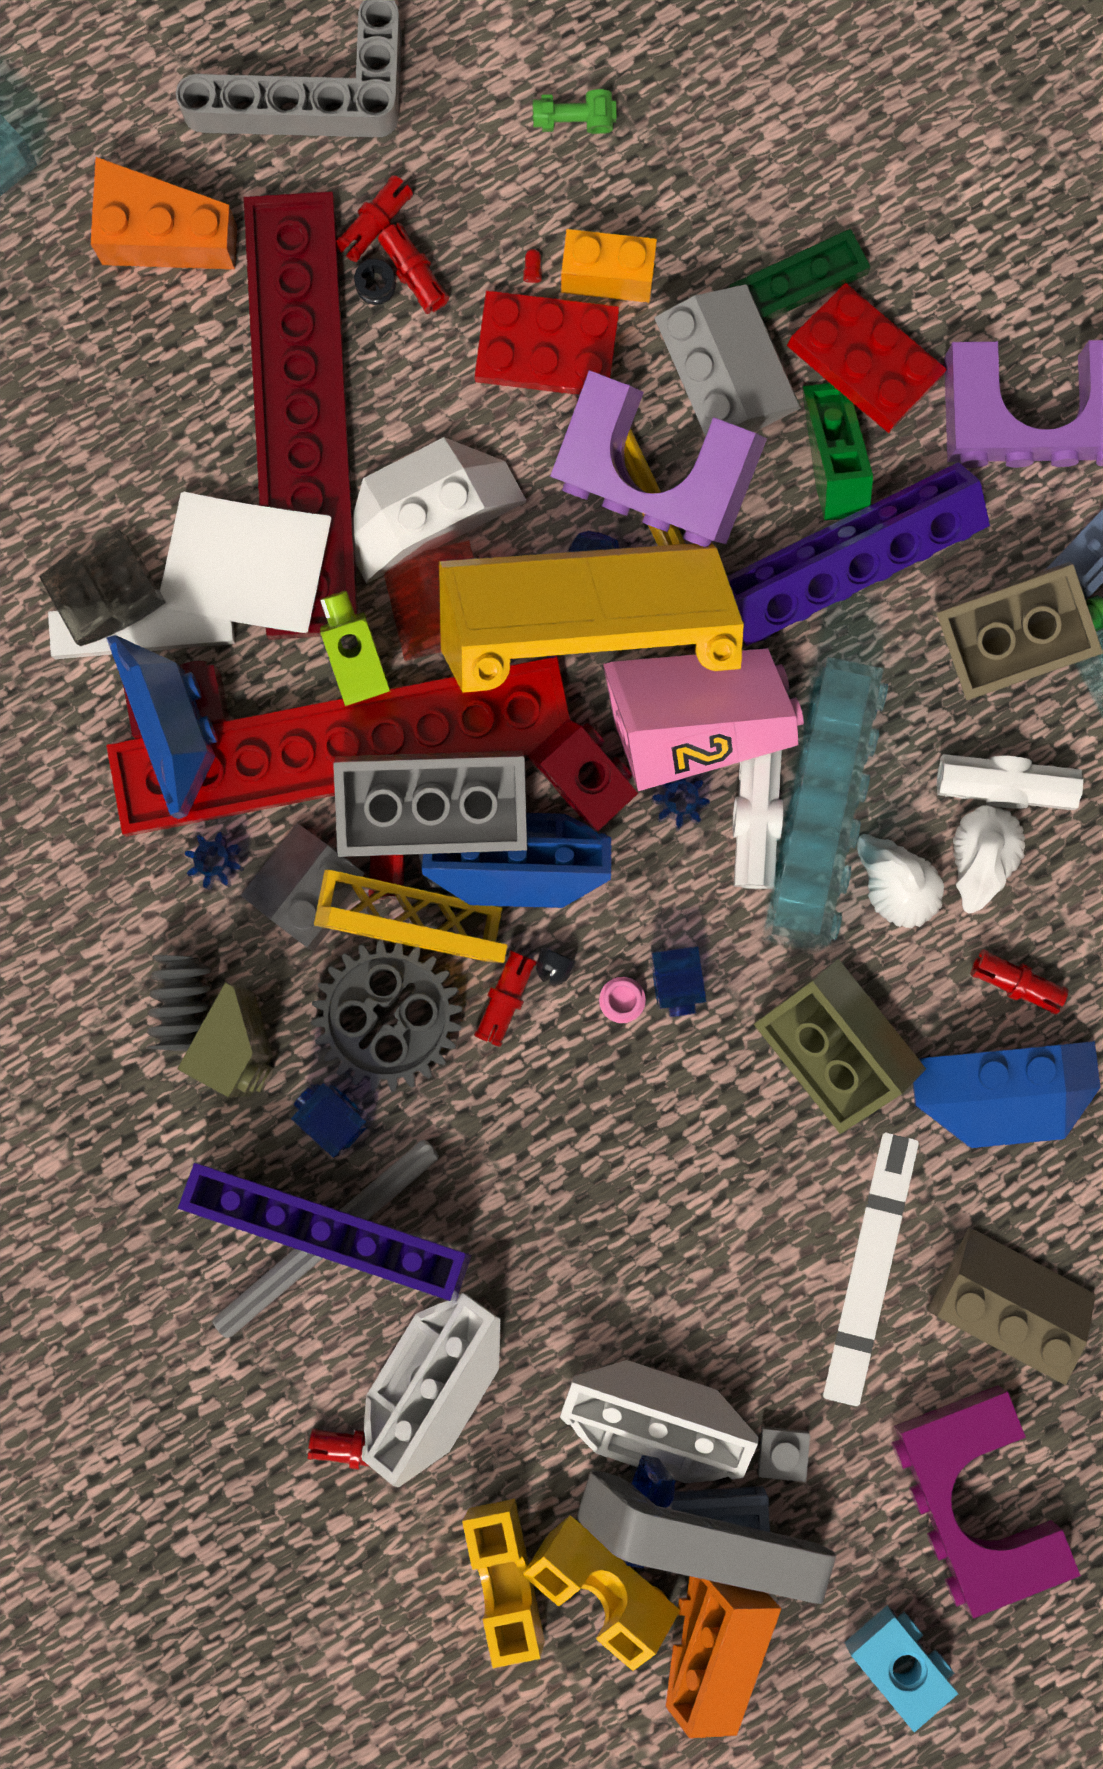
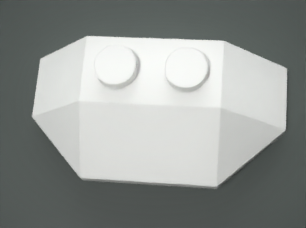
(427, 503)
(430, 1387)
(647, 1412)

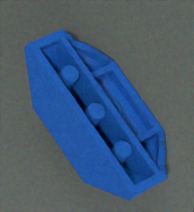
(168, 721)
(557, 868)
(1009, 1093)

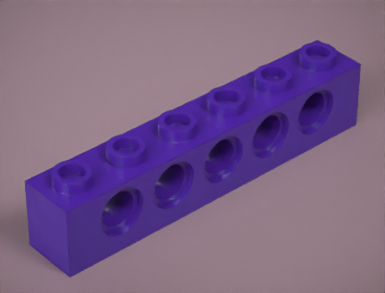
(858, 551)
(325, 1232)

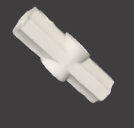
(1009, 782)
(757, 821)

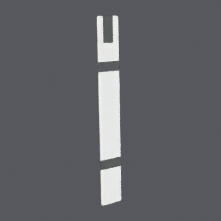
(870, 1269)

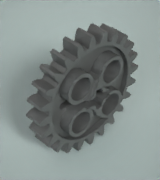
(355, 988)

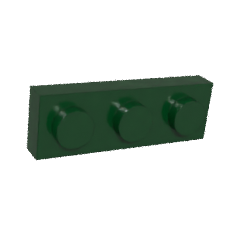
(806, 275)

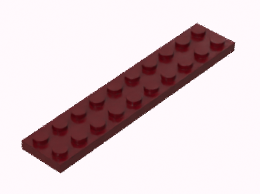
(301, 376)

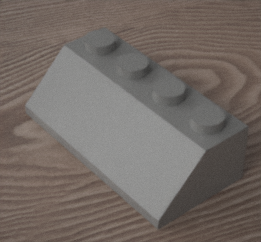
(430, 803)

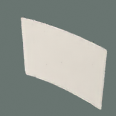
(244, 562)

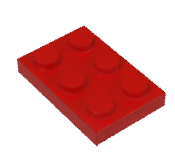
(544, 342)
(866, 357)

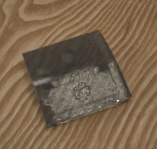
(102, 589)

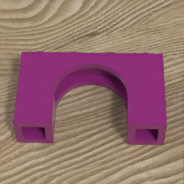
(982, 1571)

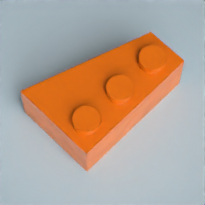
(158, 223)
(718, 1656)

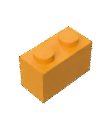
(608, 265)

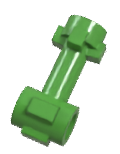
(597, 112)

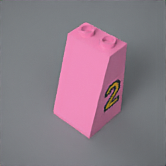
(693, 720)

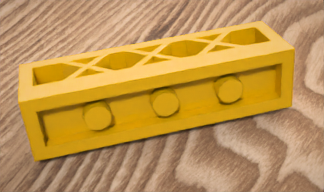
(406, 933)

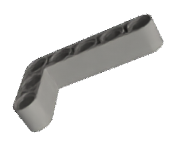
(309, 93)
(700, 1545)

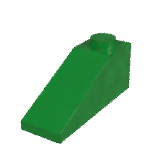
(837, 452)

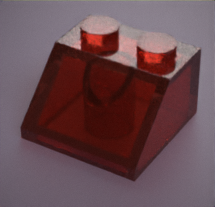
(416, 598)

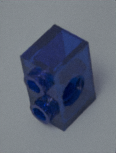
(330, 1117)

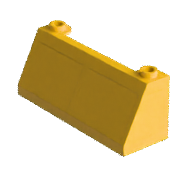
(585, 605)

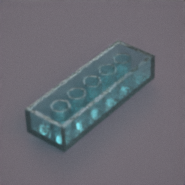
(823, 805)

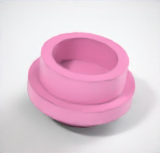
(622, 1000)

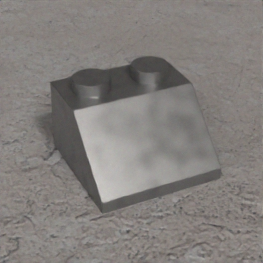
(291, 885)

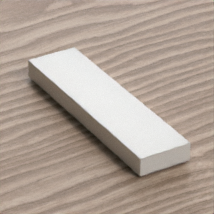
(157, 631)

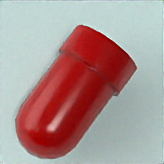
(532, 269)

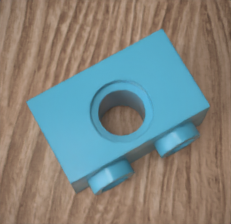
(912, 1694)

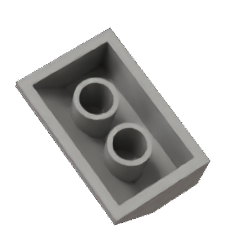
(727, 359)

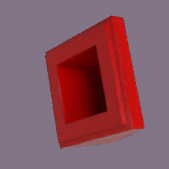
(387, 869)

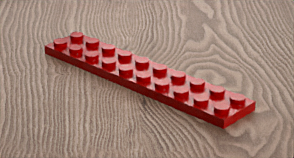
(292, 751)

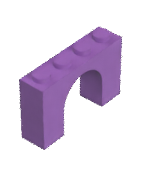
(984, 429)
(595, 463)

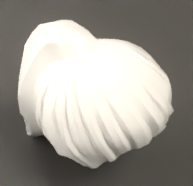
(986, 853)
(900, 883)

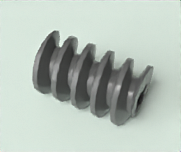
(178, 1001)

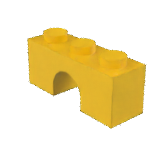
(510, 1601)
(634, 1610)

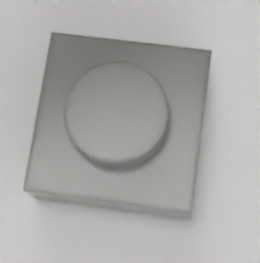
(783, 1454)

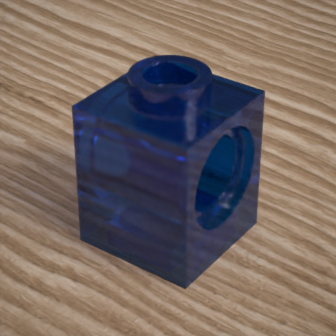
(678, 980)

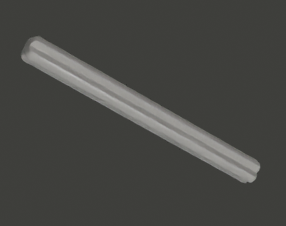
(299, 1262)

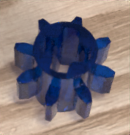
(690, 793)
(209, 848)

